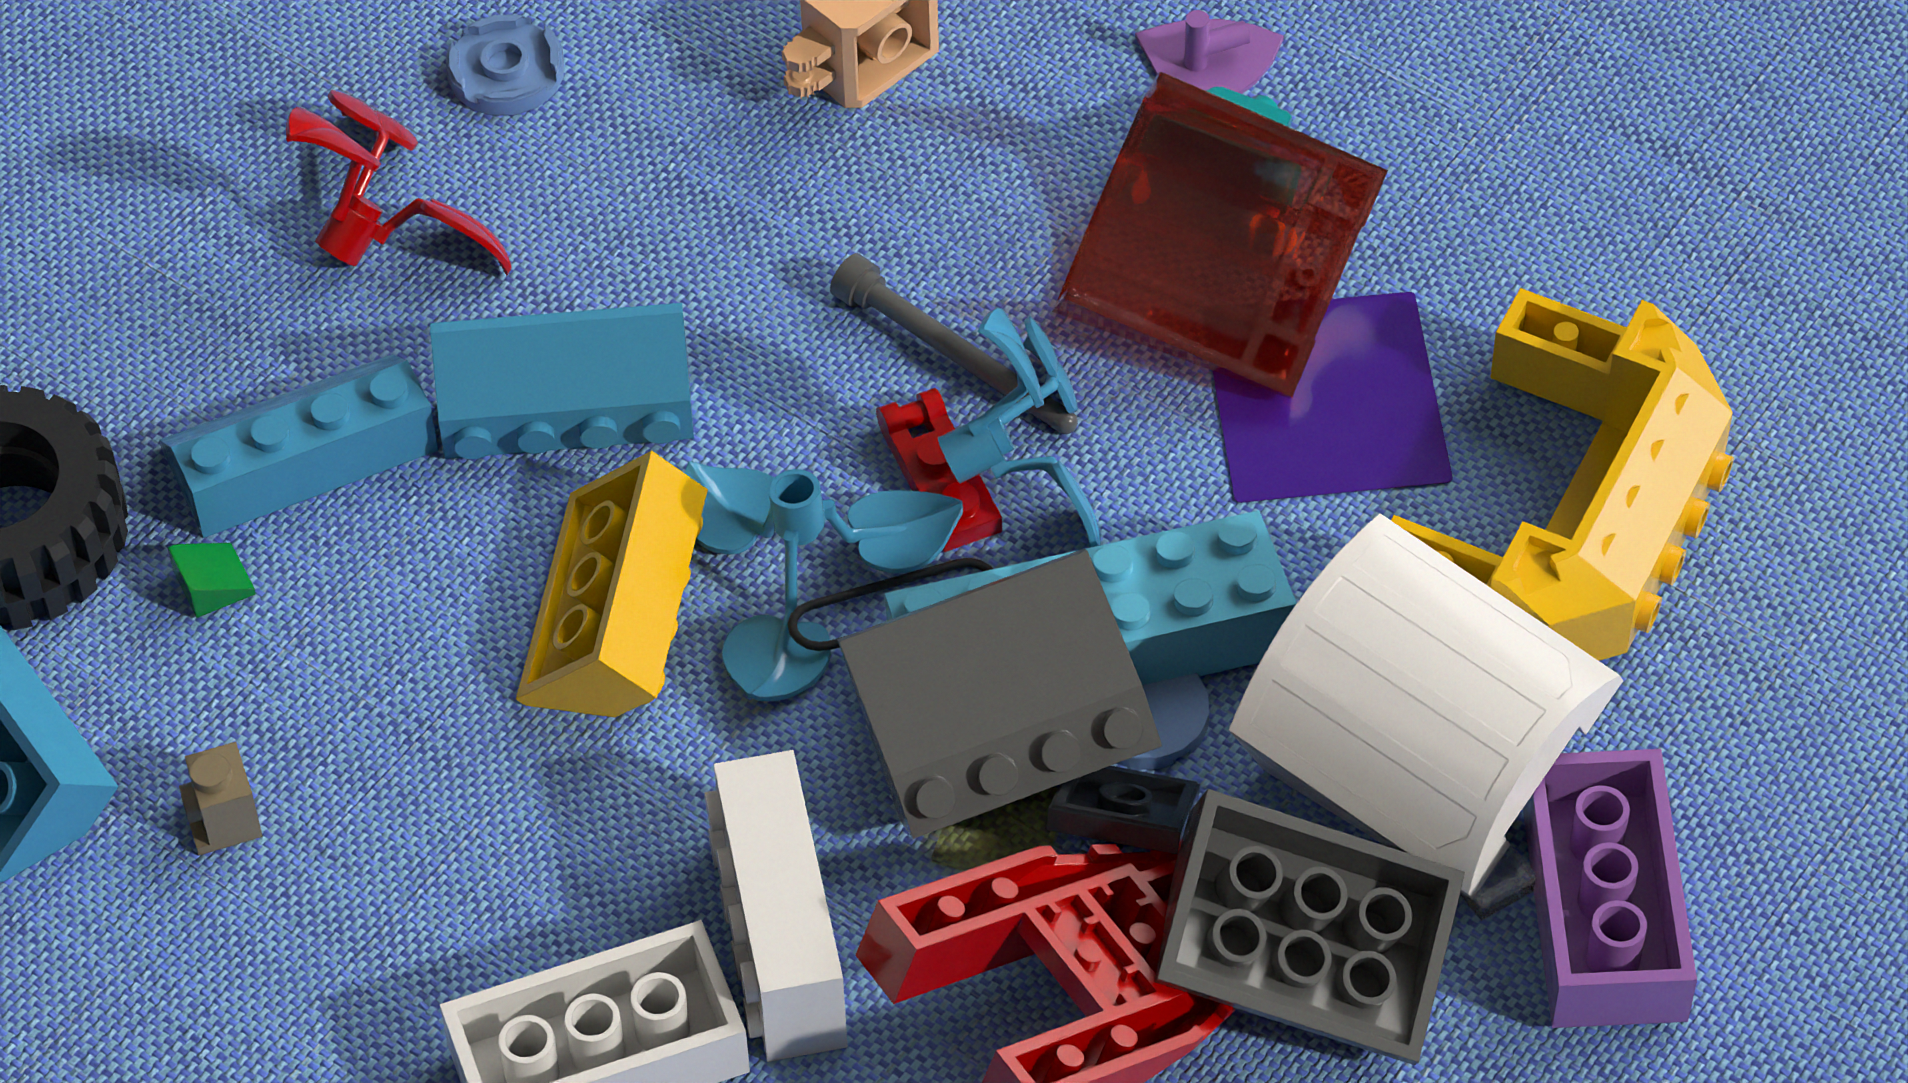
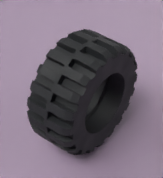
(81, 525)

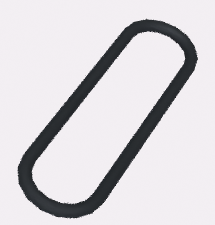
(867, 589)

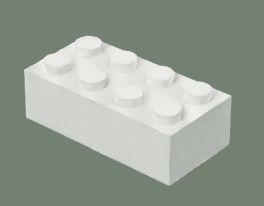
(776, 907)
(613, 1017)

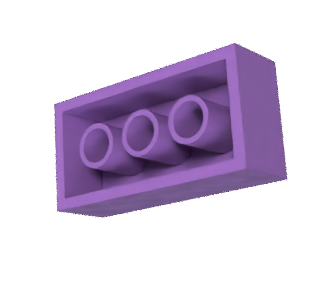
(1609, 891)

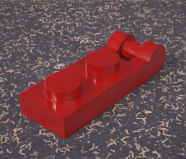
(928, 469)

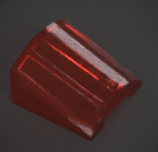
(1219, 237)

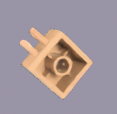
(859, 47)

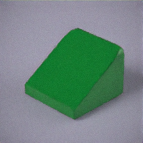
(210, 575)

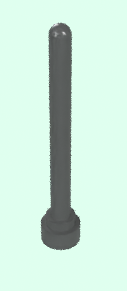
(861, 284)

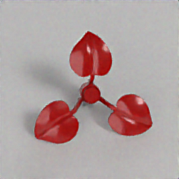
(355, 218)

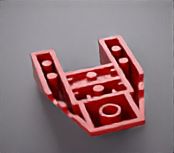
(1092, 926)

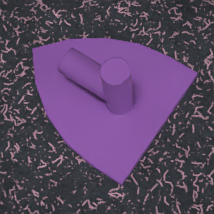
(1211, 51)

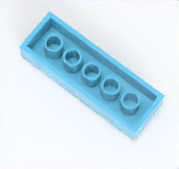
(1180, 596)

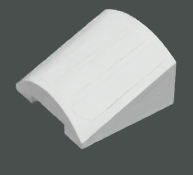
(1417, 701)

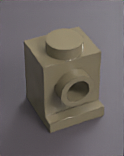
(219, 799)

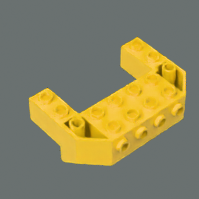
(1637, 486)

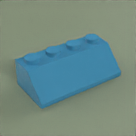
(562, 381)
(301, 444)
(47, 770)

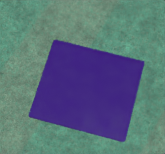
(1356, 418)

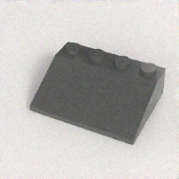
(999, 693)
(1307, 925)

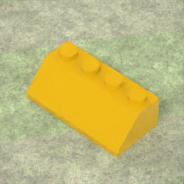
(614, 590)

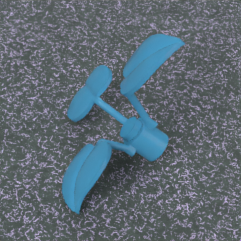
(985, 441)
(894, 532)

